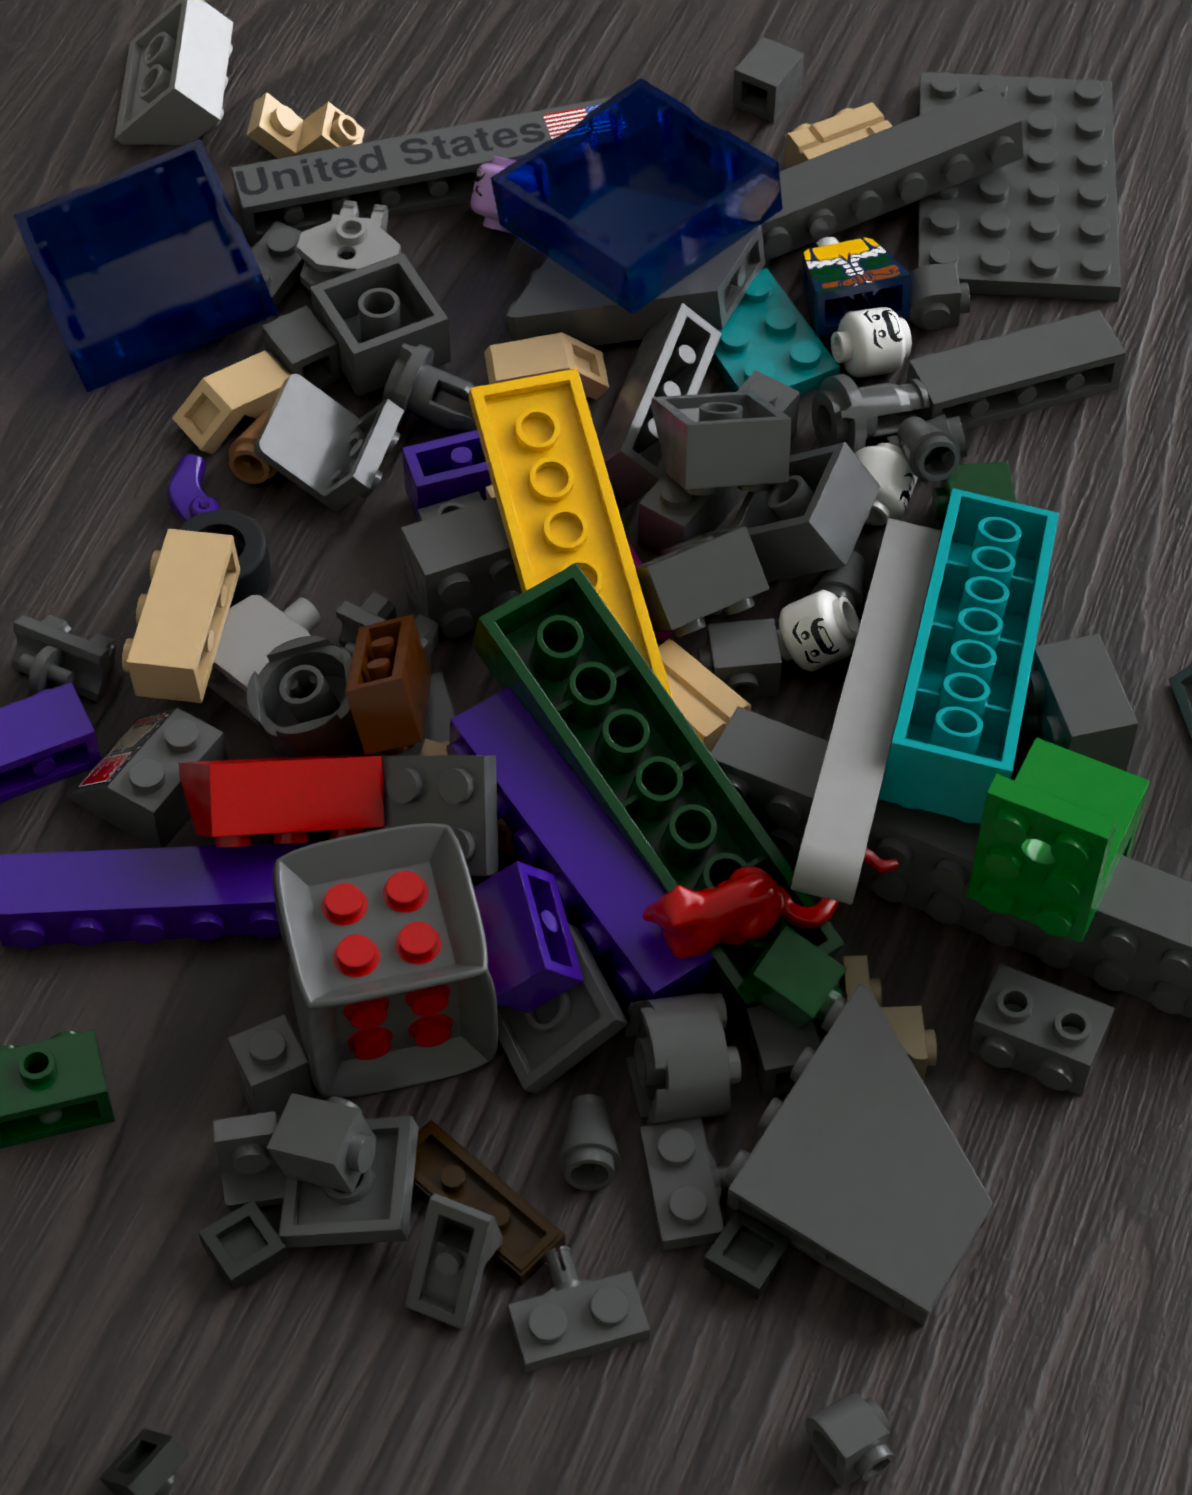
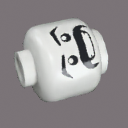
(871, 342)
(897, 481)
(817, 630)

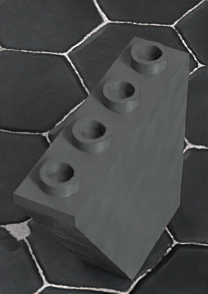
(564, 303)
(864, 1166)

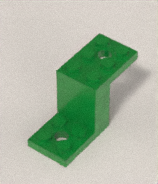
(1055, 838)

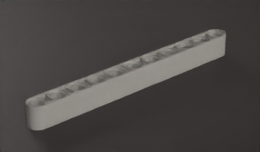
(866, 716)

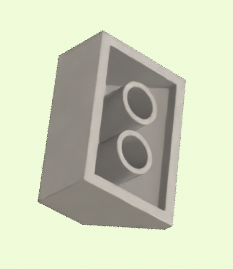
(176, 77)

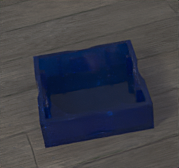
(637, 195)
(144, 266)

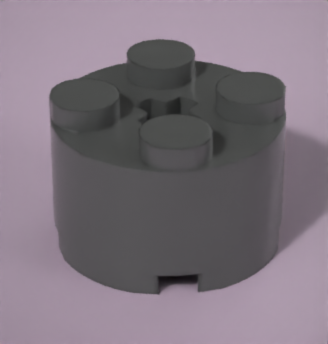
(303, 699)
(681, 1057)

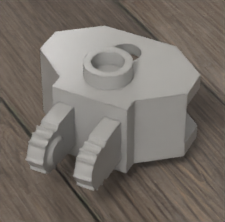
(345, 244)

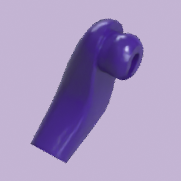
(185, 489)

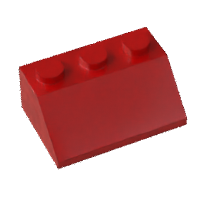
(284, 797)

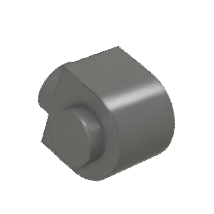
(937, 296)
(851, 1439)

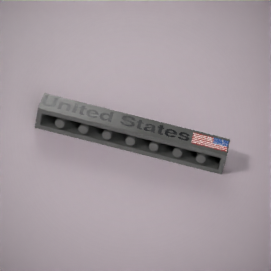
(400, 171)

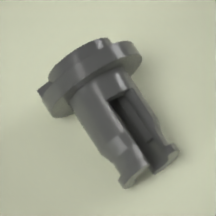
(417, 386)
(857, 414)

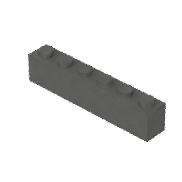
(893, 169)

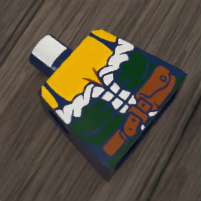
(849, 279)

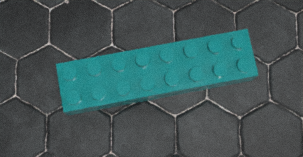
(971, 657)

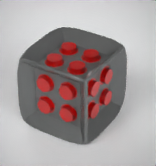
(386, 959)

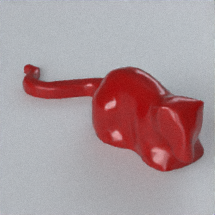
(737, 910)

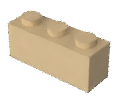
(182, 615)

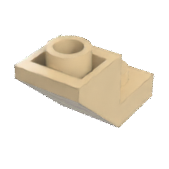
(287, 135)
(548, 355)
(227, 396)

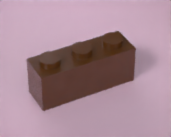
(389, 686)

